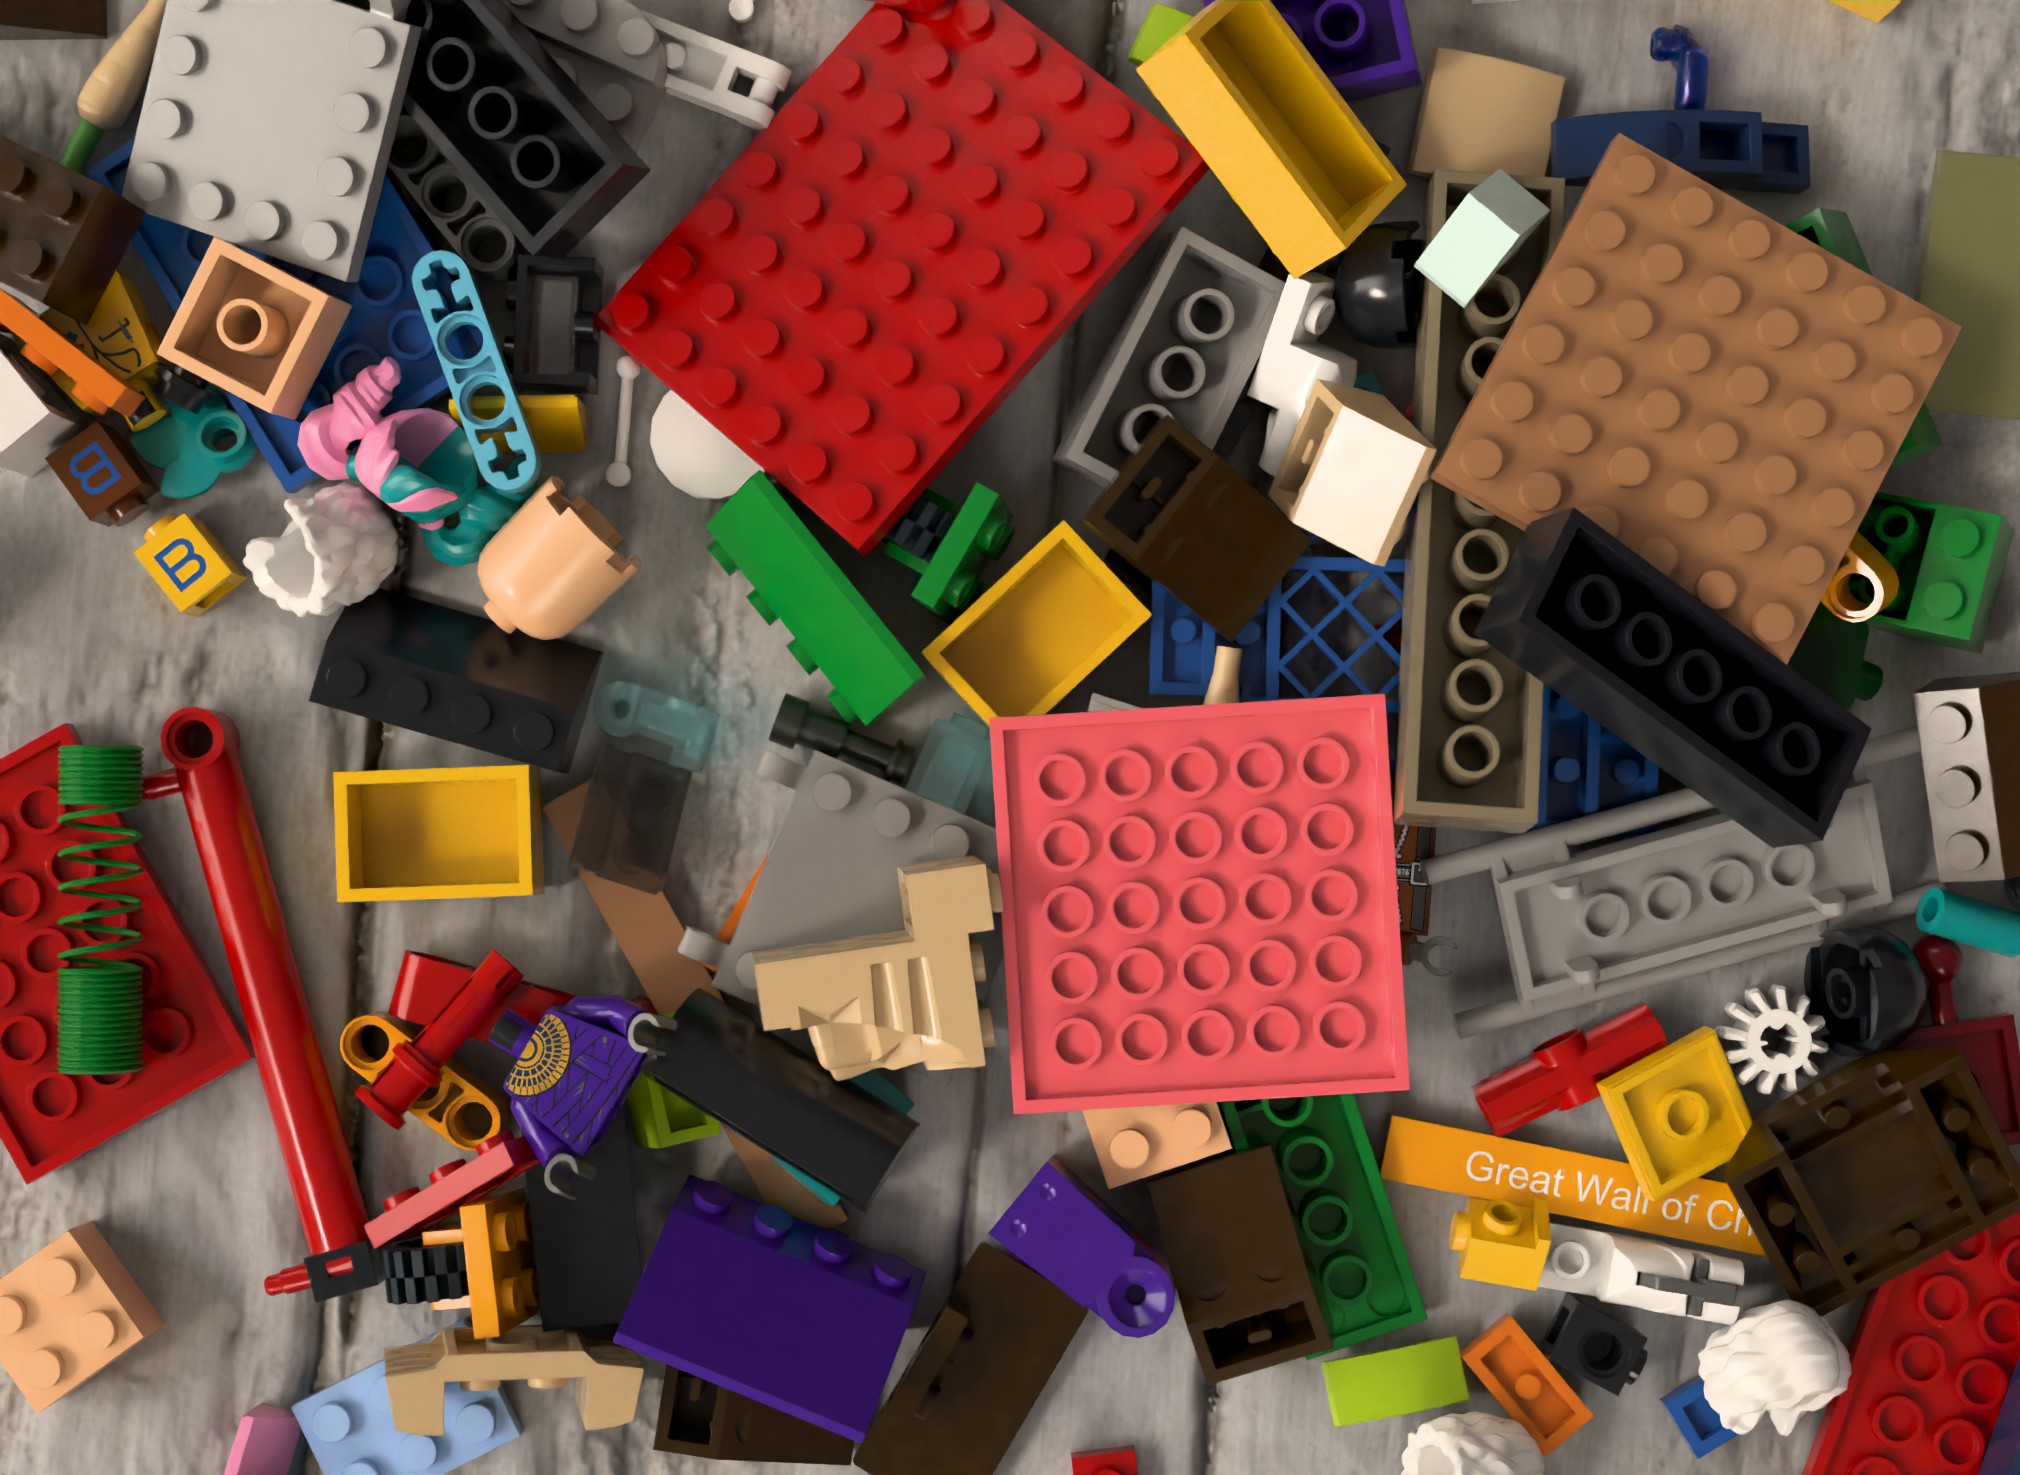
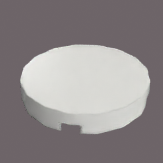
(696, 453)

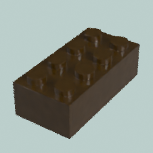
(59, 232)

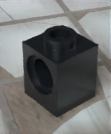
(1569, 1332)

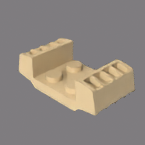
(604, 1372)

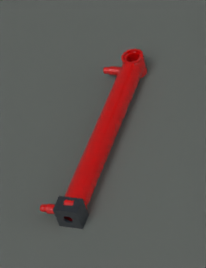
(272, 1007)

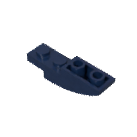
(1714, 145)

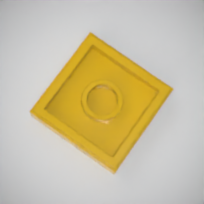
(1677, 1112)

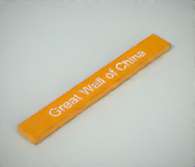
(1569, 1180)

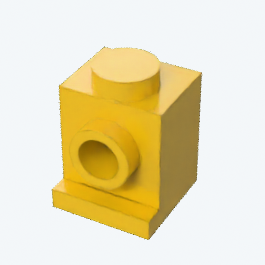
(1501, 1242)

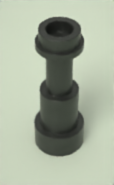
(831, 736)

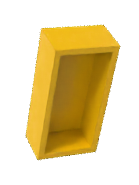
(1273, 130)

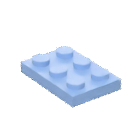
(356, 1435)

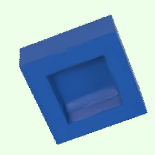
(1695, 1418)

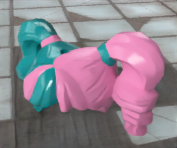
(411, 462)

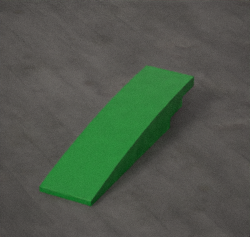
(1338, 1207)

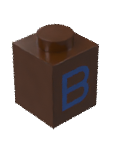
(103, 475)

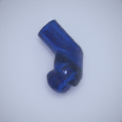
(1688, 61)

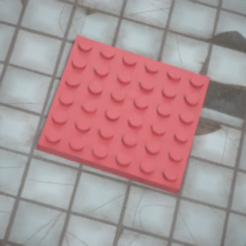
(1199, 904)

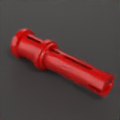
(421, 1061)

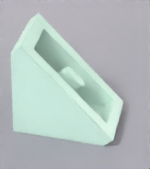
(1481, 236)

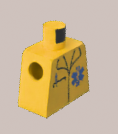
(121, 339)

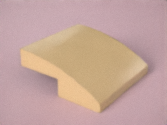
(1484, 116)

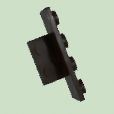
(973, 1372)

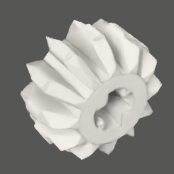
(1796, 1044)

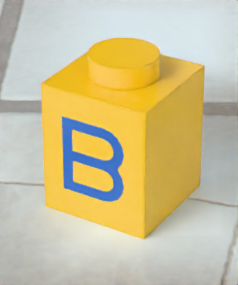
(189, 563)

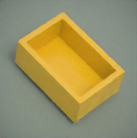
(1037, 630)
(438, 833)

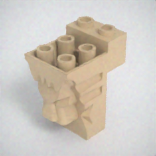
(895, 992)

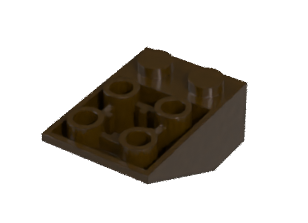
(1196, 528)
(1241, 1264)
(724, 1425)

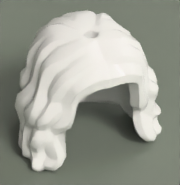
(329, 552)
(1773, 1361)
(1472, 1446)

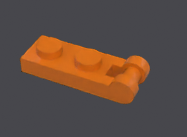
(53, 349)

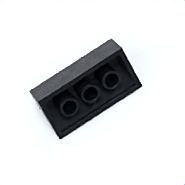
(458, 678)

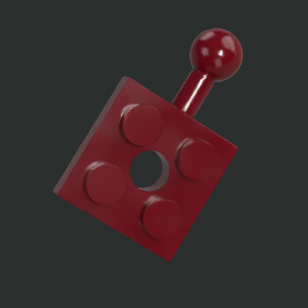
(1985, 1041)

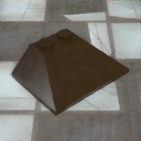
(1872, 1173)

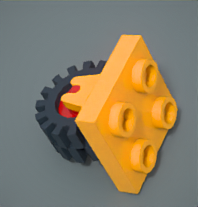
(472, 1265)

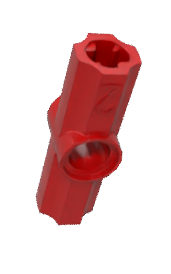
(1567, 1069)

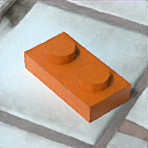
(1526, 1384)

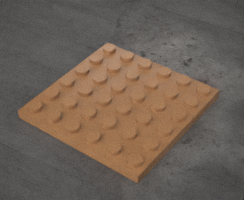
(1700, 393)

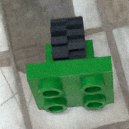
(950, 547)

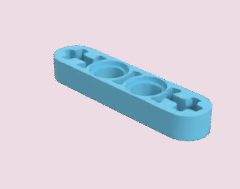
(471, 374)

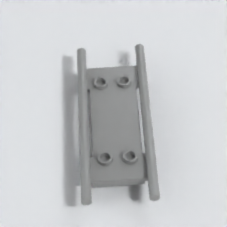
(1673, 897)

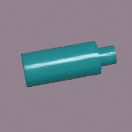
(1969, 921)

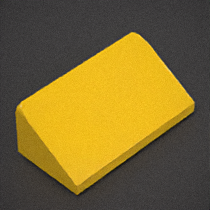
(554, 420)

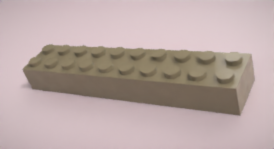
(1464, 707)

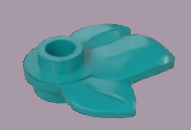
(188, 447)

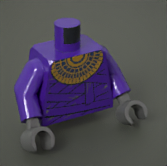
(574, 1076)

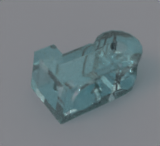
(637, 711)

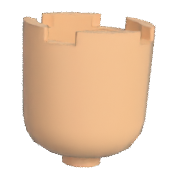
(552, 565)

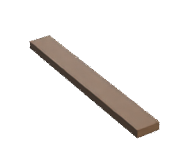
(650, 937)

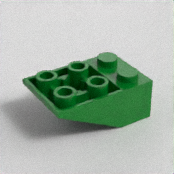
(1945, 567)

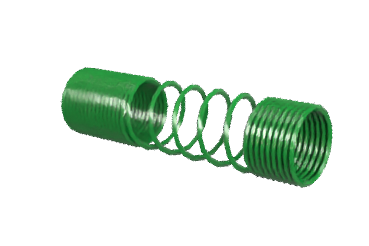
(100, 1003)

